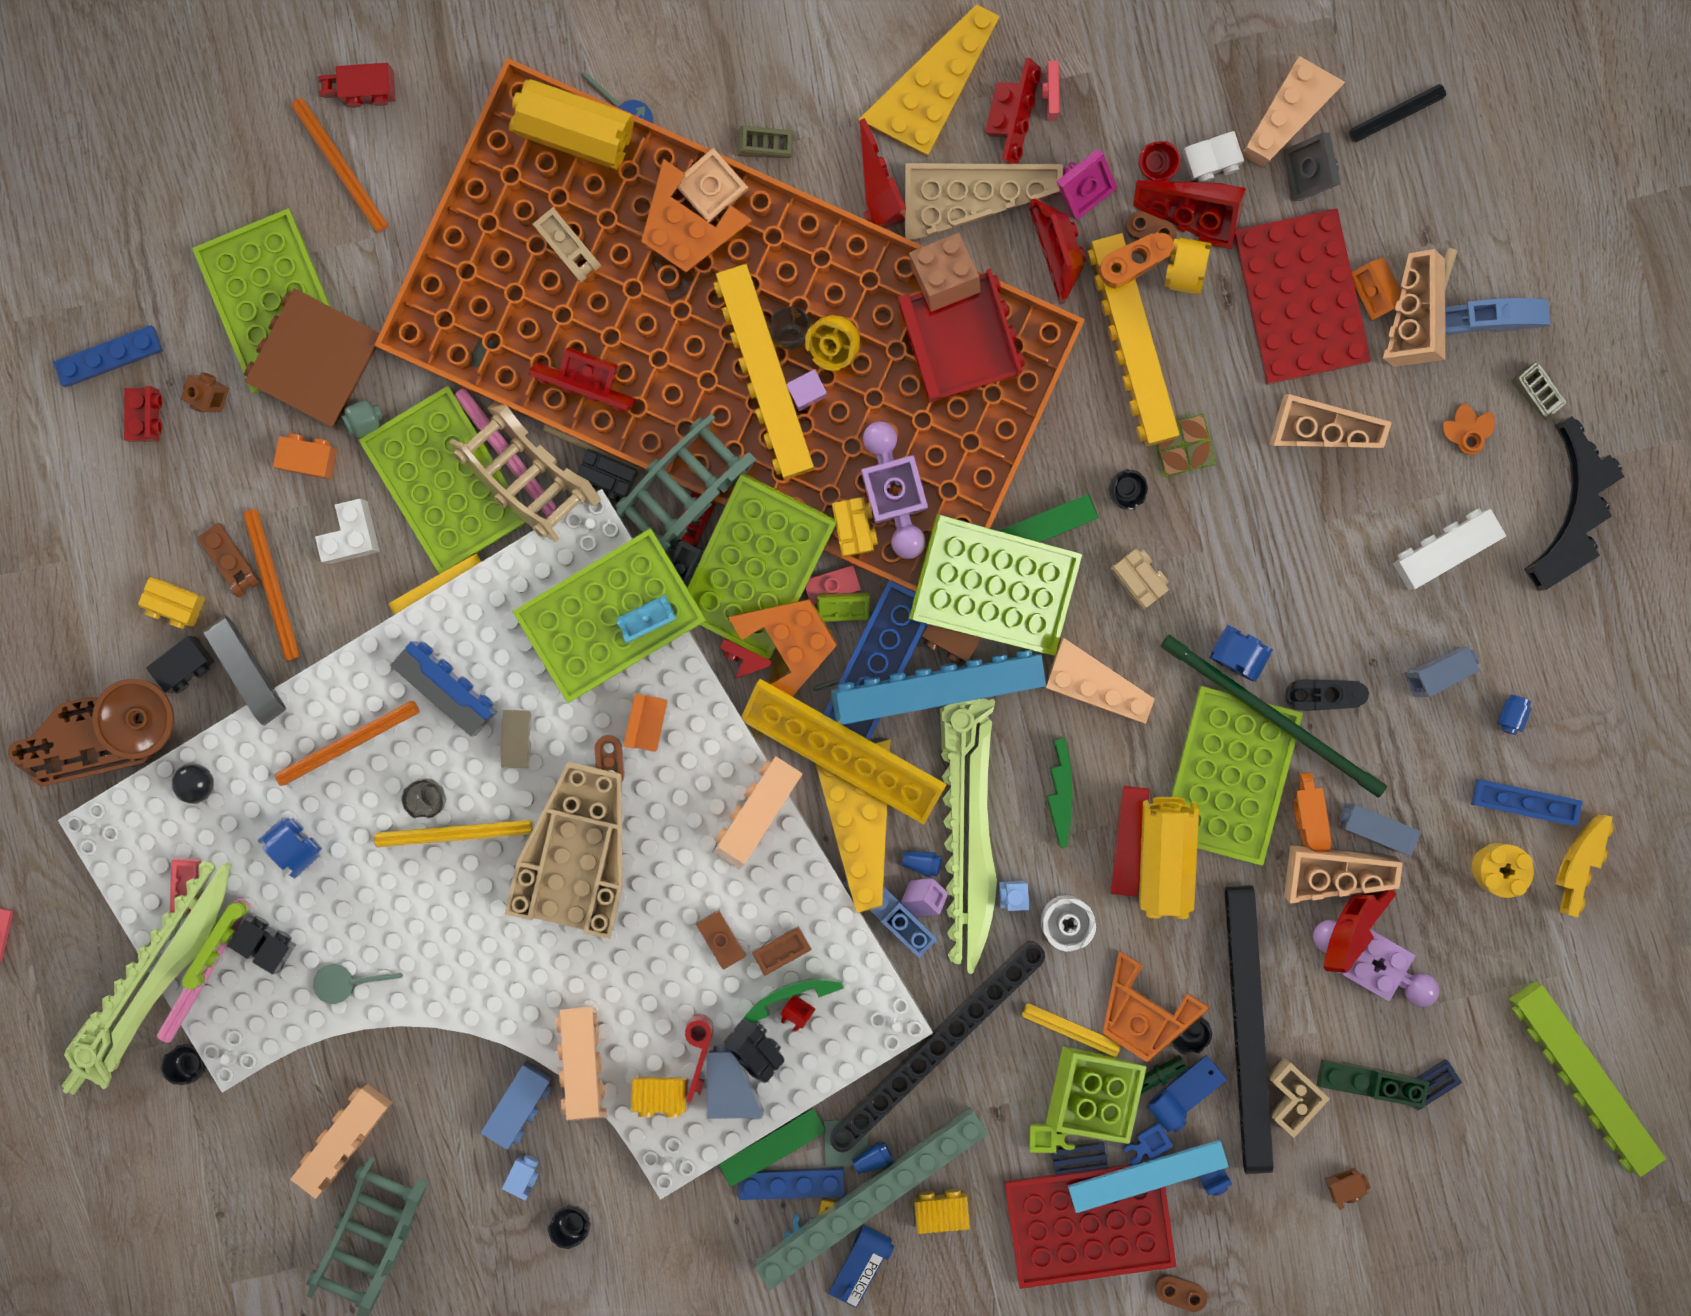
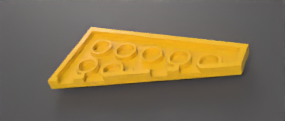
(926, 94)
(861, 835)

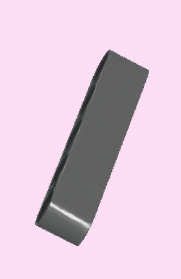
(244, 670)

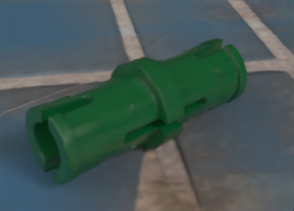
(1162, 1073)

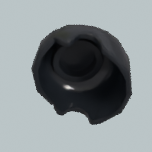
(1128, 489)
(192, 783)
(1194, 1038)
(182, 1065)
(569, 1227)

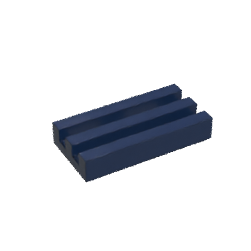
(1434, 1082)
(1080, 1148)

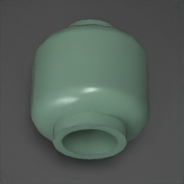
(361, 418)

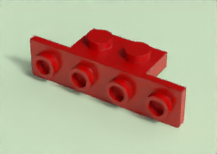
(1012, 110)
(585, 376)

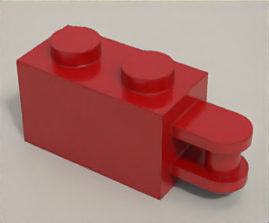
(360, 84)

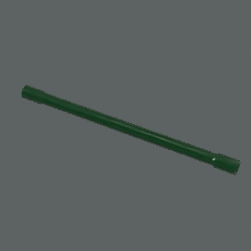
(1362, 777)

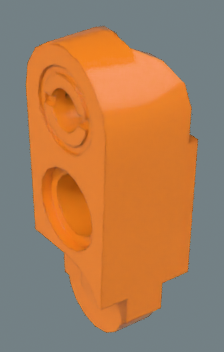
(1152, 247)
(1311, 814)

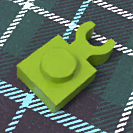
(1044, 1139)

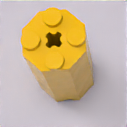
(571, 123)
(1168, 857)

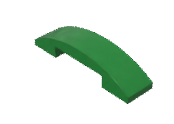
(822, 986)

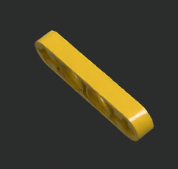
(431, 585)

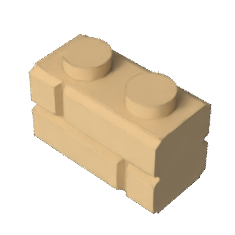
(1139, 578)

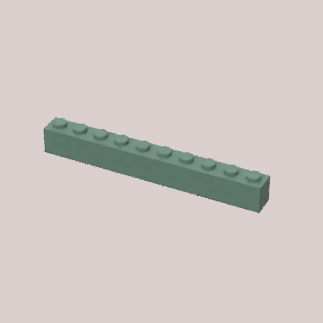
(869, 1198)

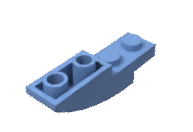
(1497, 315)
(902, 923)

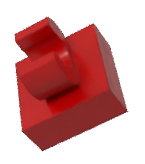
(797, 1012)

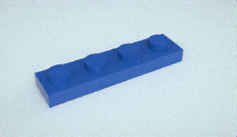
(108, 356)
(1527, 802)
(793, 1184)

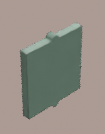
(835, 1158)

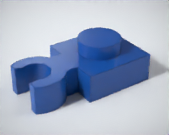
(1151, 1141)

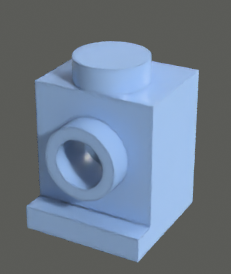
(1014, 895)
(522, 1176)

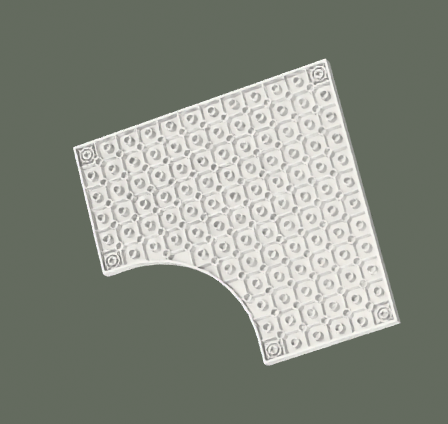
(443, 904)

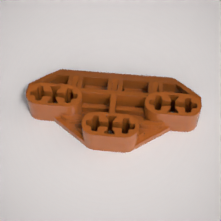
(69, 739)

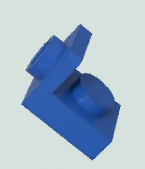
(1215, 1182)

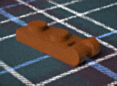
(228, 559)

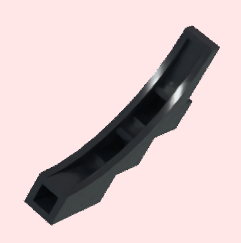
(1586, 509)

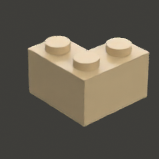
(1300, 1101)

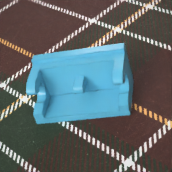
(646, 619)

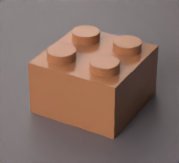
(945, 272)

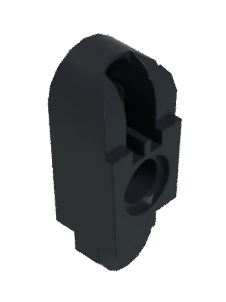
(1347, 694)

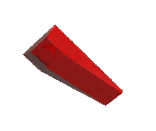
(882, 196)
(1200, 208)

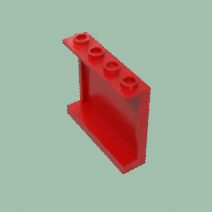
(962, 342)

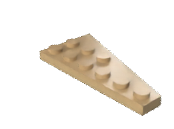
(956, 194)

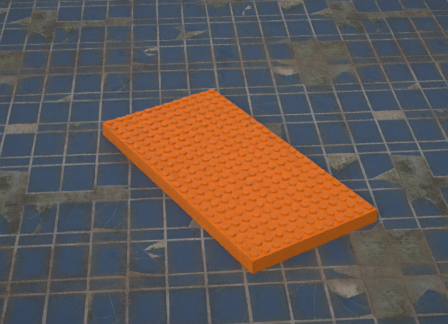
(499, 280)

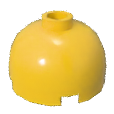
(833, 342)

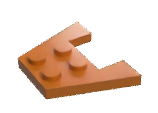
(680, 233)
(797, 634)
(1138, 1021)

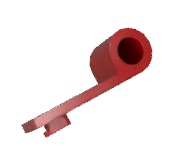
(698, 1034)

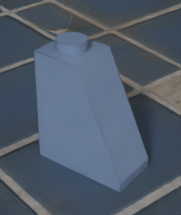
(1442, 672)
(1379, 829)
(729, 1087)

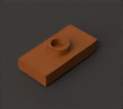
(721, 939)
(781, 950)

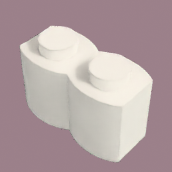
(1213, 157)

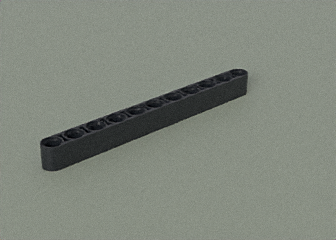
(1249, 1029)
(932, 1059)

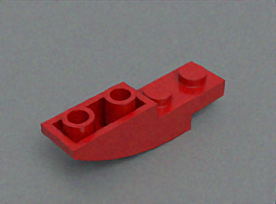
(1352, 929)

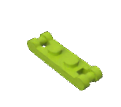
(208, 954)

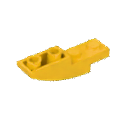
(1585, 851)

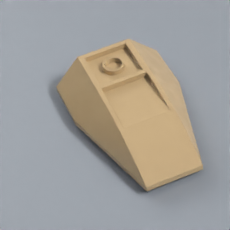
(574, 855)

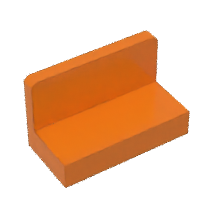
(1377, 287)
(645, 722)

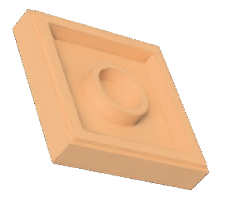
(711, 186)

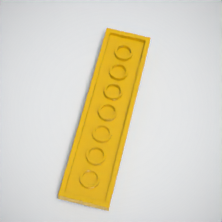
(842, 751)

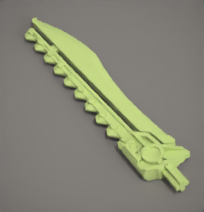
(957, 739)
(99, 1043)

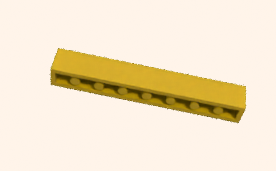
(1135, 350)
(764, 371)

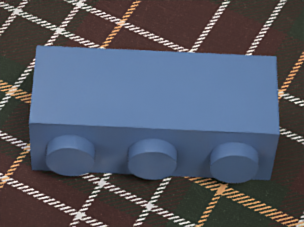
(518, 1106)

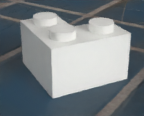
(355, 537)

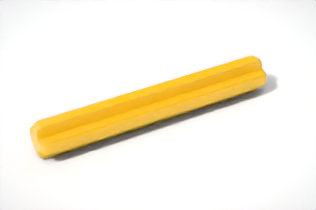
(1071, 1030)

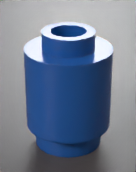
(1514, 714)

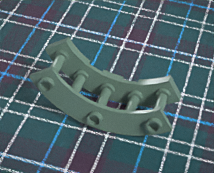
(693, 506)
(391, 1244)

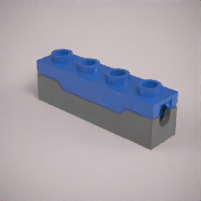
(444, 688)

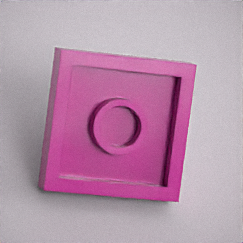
(1086, 184)

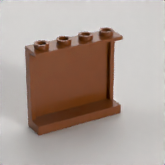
(312, 357)

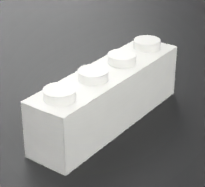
(1448, 549)

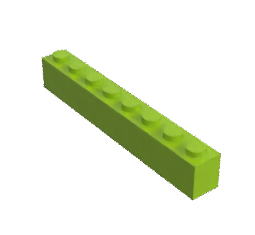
(1587, 1079)

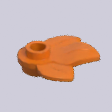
(1468, 425)

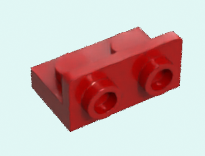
(142, 414)

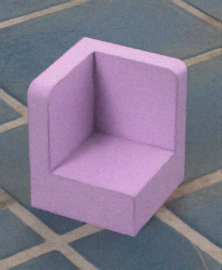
(807, 390)
(924, 897)

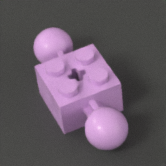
(880, 440)
(1391, 971)

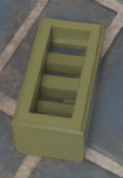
(764, 151)
(1547, 385)

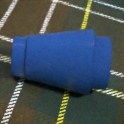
(922, 862)
(873, 1158)

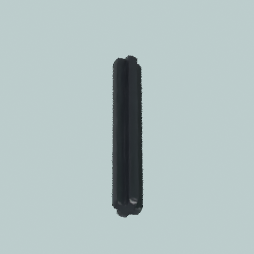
(1397, 113)

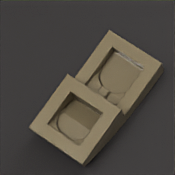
(515, 739)

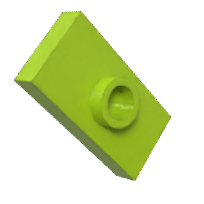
(843, 606)

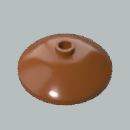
(116, 720)

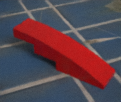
(1128, 842)

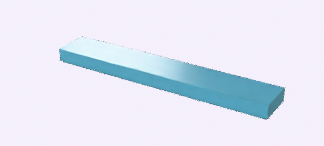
(1148, 1176)

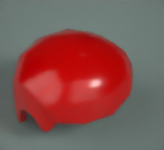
(1159, 161)

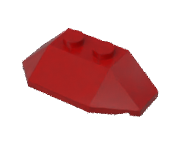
(1058, 245)

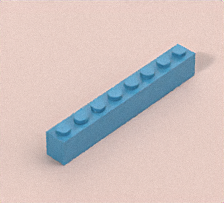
(937, 688)

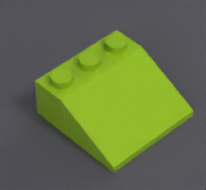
(1095, 1095)

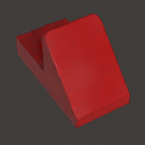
(751, 663)

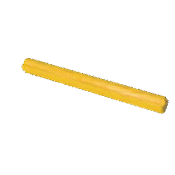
(453, 833)

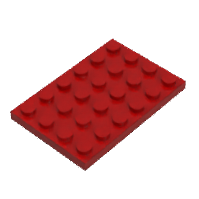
(1302, 296)
(1065, 1246)

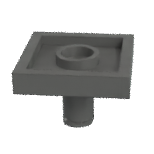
(1312, 166)

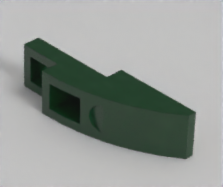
(1372, 1083)

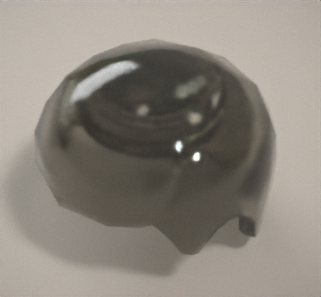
(789, 327)
(423, 798)

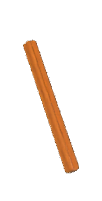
(339, 165)
(271, 585)
(347, 743)

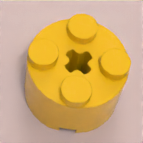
(1189, 266)
(1517, 874)

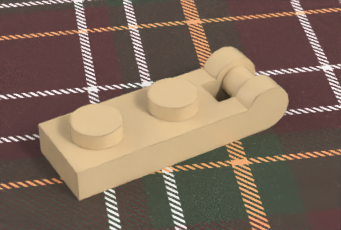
(566, 244)

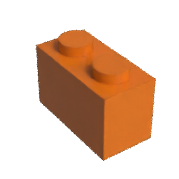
(305, 457)

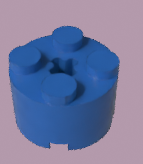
(1241, 653)
(290, 847)

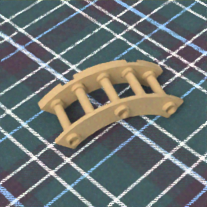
(541, 462)

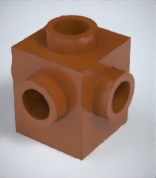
(204, 393)

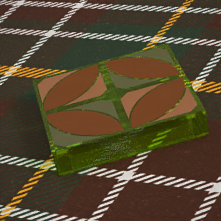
(1189, 450)

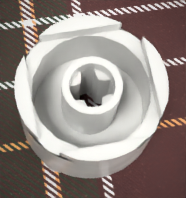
(1072, 937)

